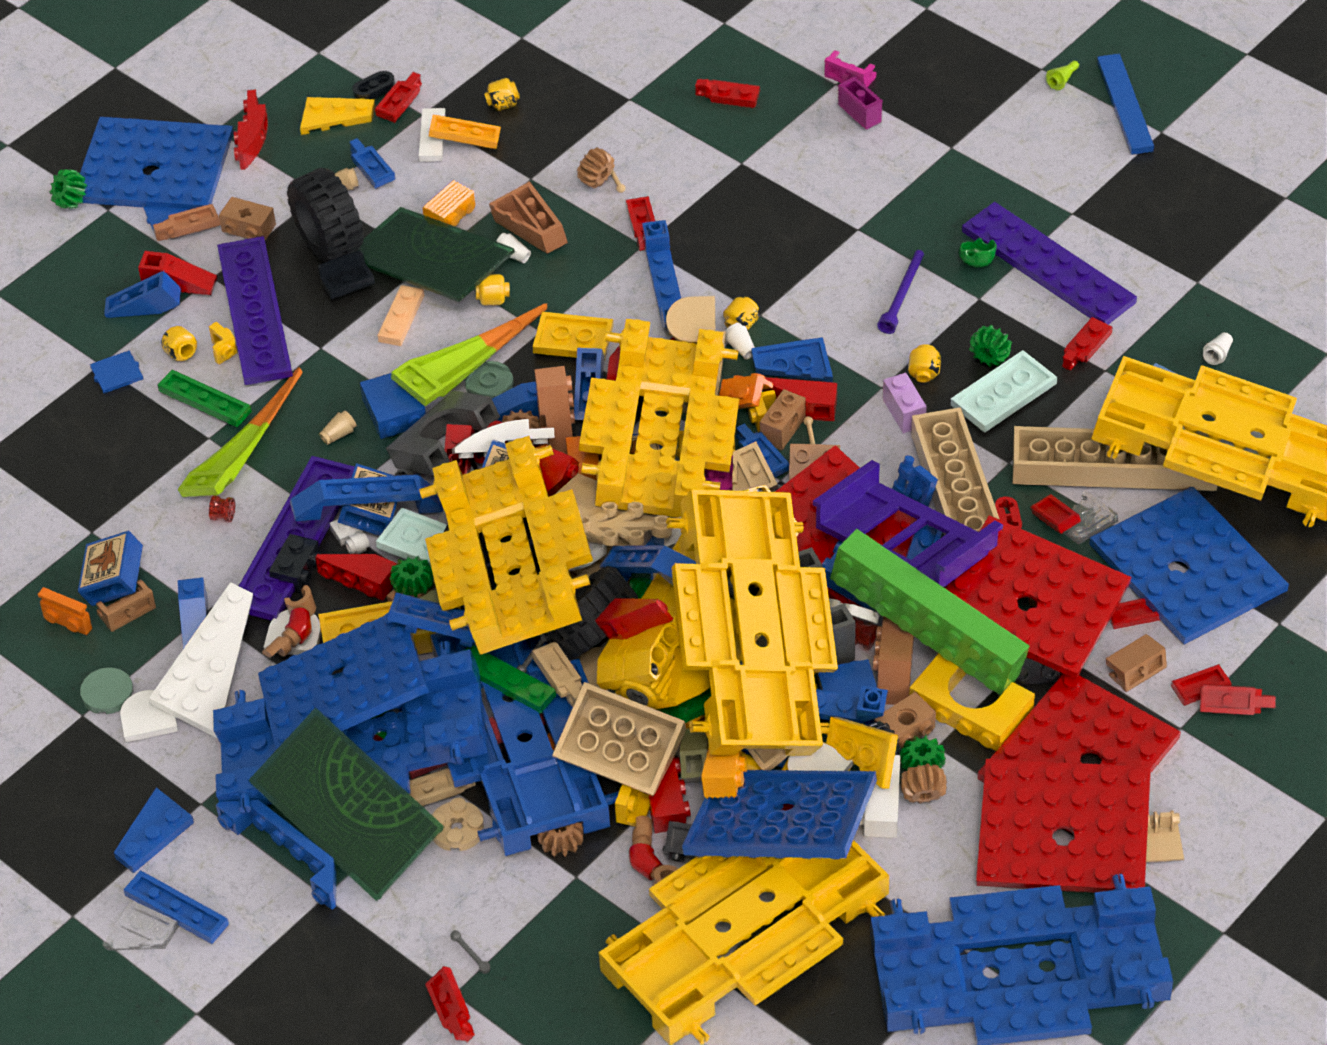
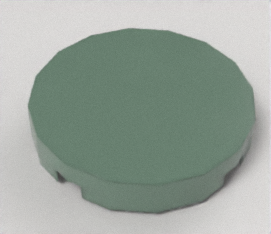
(489, 379)
(106, 690)

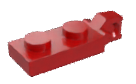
(728, 92)
(399, 98)
(1086, 342)
(1234, 699)
(450, 1004)

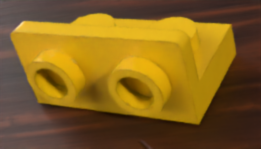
(631, 804)

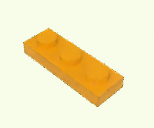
(464, 131)

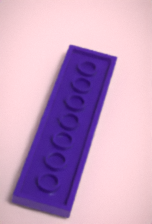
(1050, 264)
(254, 311)
(270, 592)

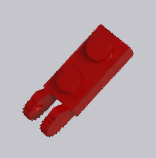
(639, 212)

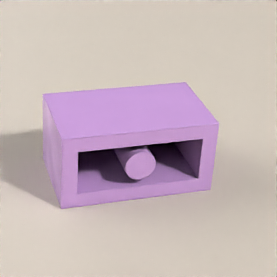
(902, 400)

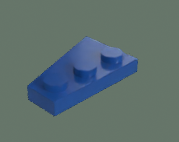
(794, 359)
(152, 831)

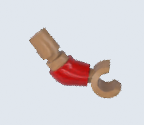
(298, 627)
(642, 853)

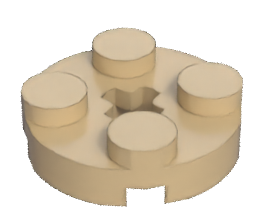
(458, 812)

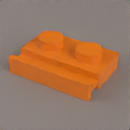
(65, 611)

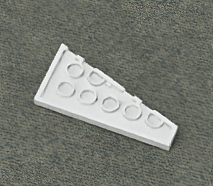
(206, 666)

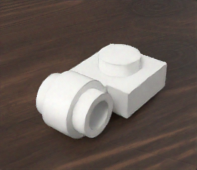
(353, 538)

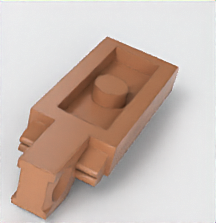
(187, 222)

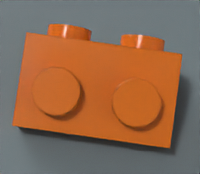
(746, 388)

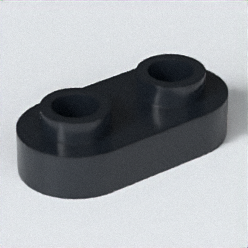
(374, 85)

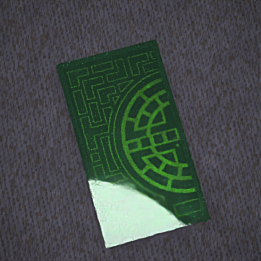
(432, 254)
(346, 804)

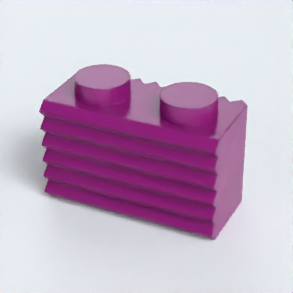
(860, 102)

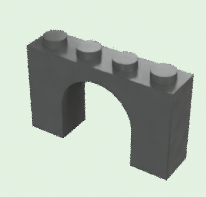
(418, 446)
(842, 620)

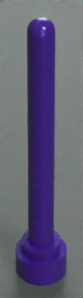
(888, 321)

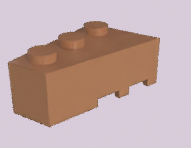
(529, 218)
(555, 404)
(893, 660)

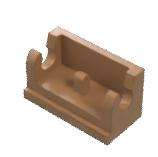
(127, 608)
(1137, 662)

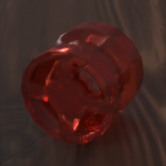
(222, 508)
(865, 634)

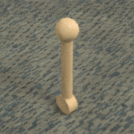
(620, 187)
(808, 421)

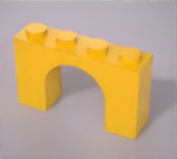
(988, 724)

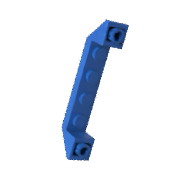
(661, 266)
(310, 502)
(645, 560)
(859, 709)
(282, 833)

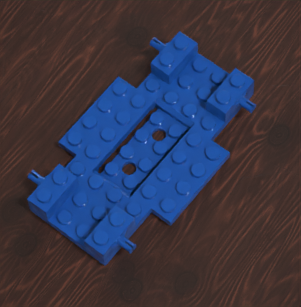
(429, 731)
(535, 788)
(1107, 964)

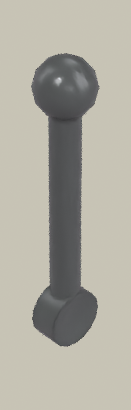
(523, 667)
(484, 967)

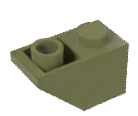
(693, 755)

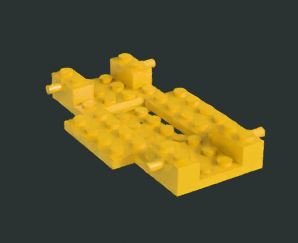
(666, 376)
(1156, 404)
(495, 503)
(773, 694)
(674, 954)

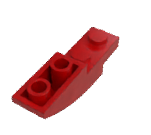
(250, 131)

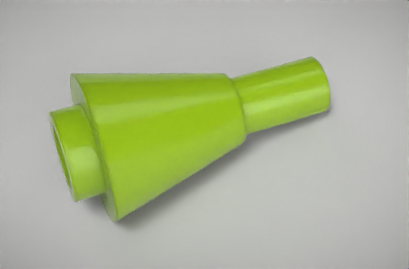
(1059, 76)

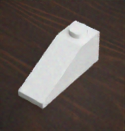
(882, 809)

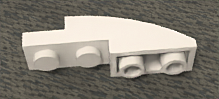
(502, 432)

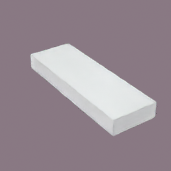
(430, 148)

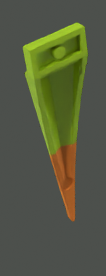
(444, 369)
(225, 464)

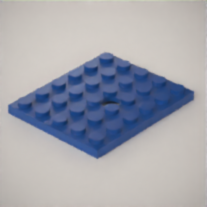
(186, 154)
(1222, 573)
(378, 676)
(753, 825)

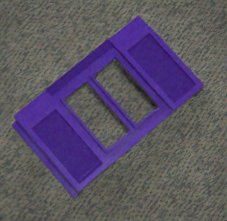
(865, 503)

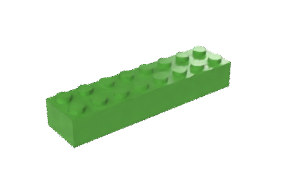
(929, 612)

